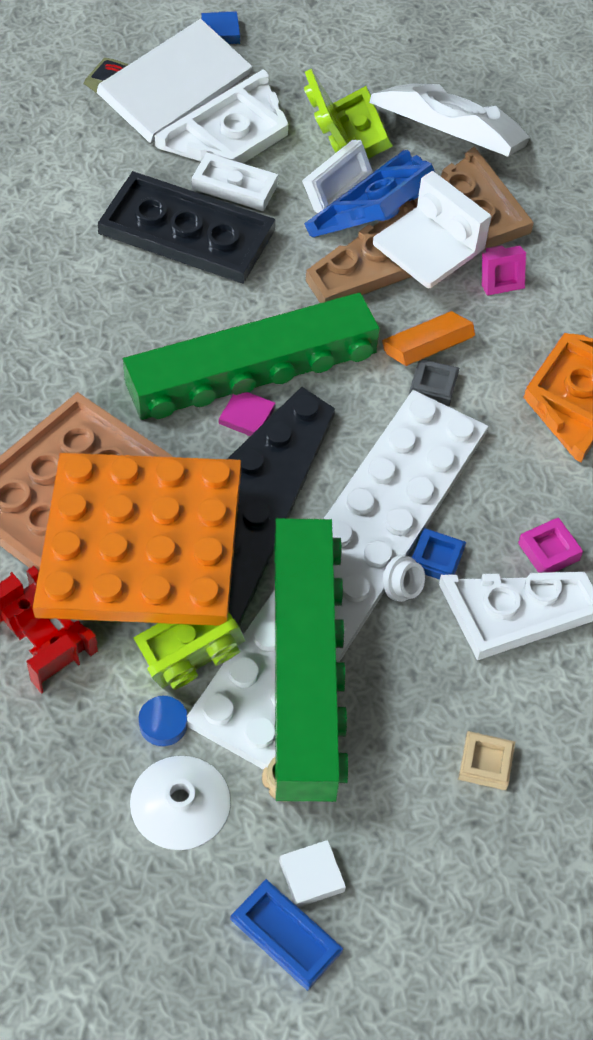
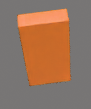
(428, 338)

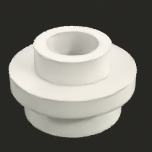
(403, 578)

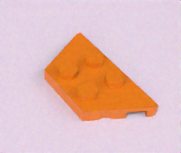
(564, 393)

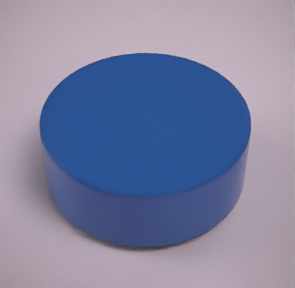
(163, 720)

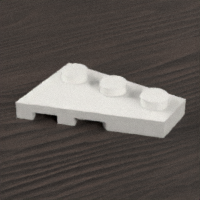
(516, 611)

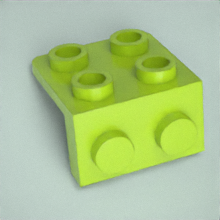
(348, 118)
(181, 649)

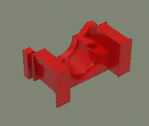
(52, 647)

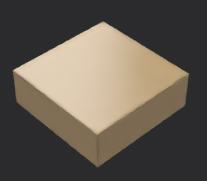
(486, 760)

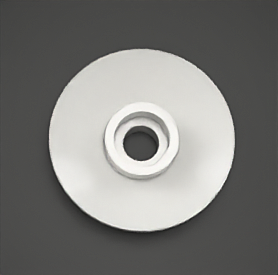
(180, 823)

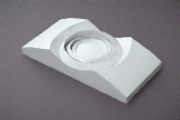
(454, 115)

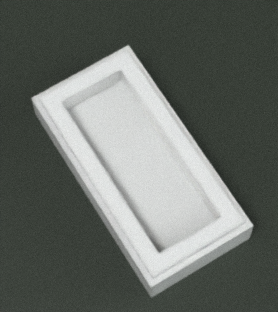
(337, 175)

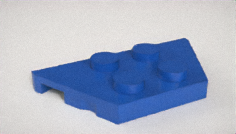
(374, 197)

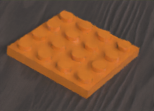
(140, 540)

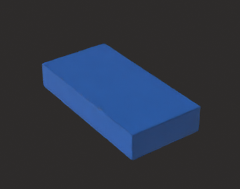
(286, 934)

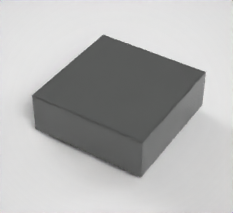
(435, 380)

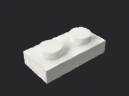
(235, 181)

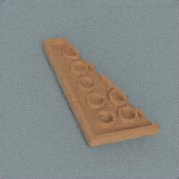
(365, 268)

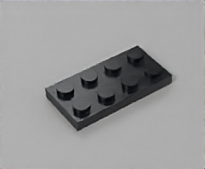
(187, 227)

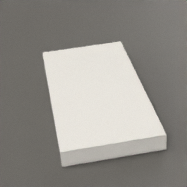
(174, 79)

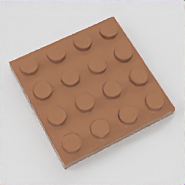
(32, 462)

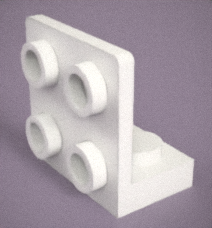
(437, 234)

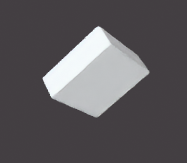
(312, 874)

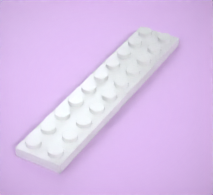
(377, 520)

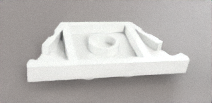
(231, 125)

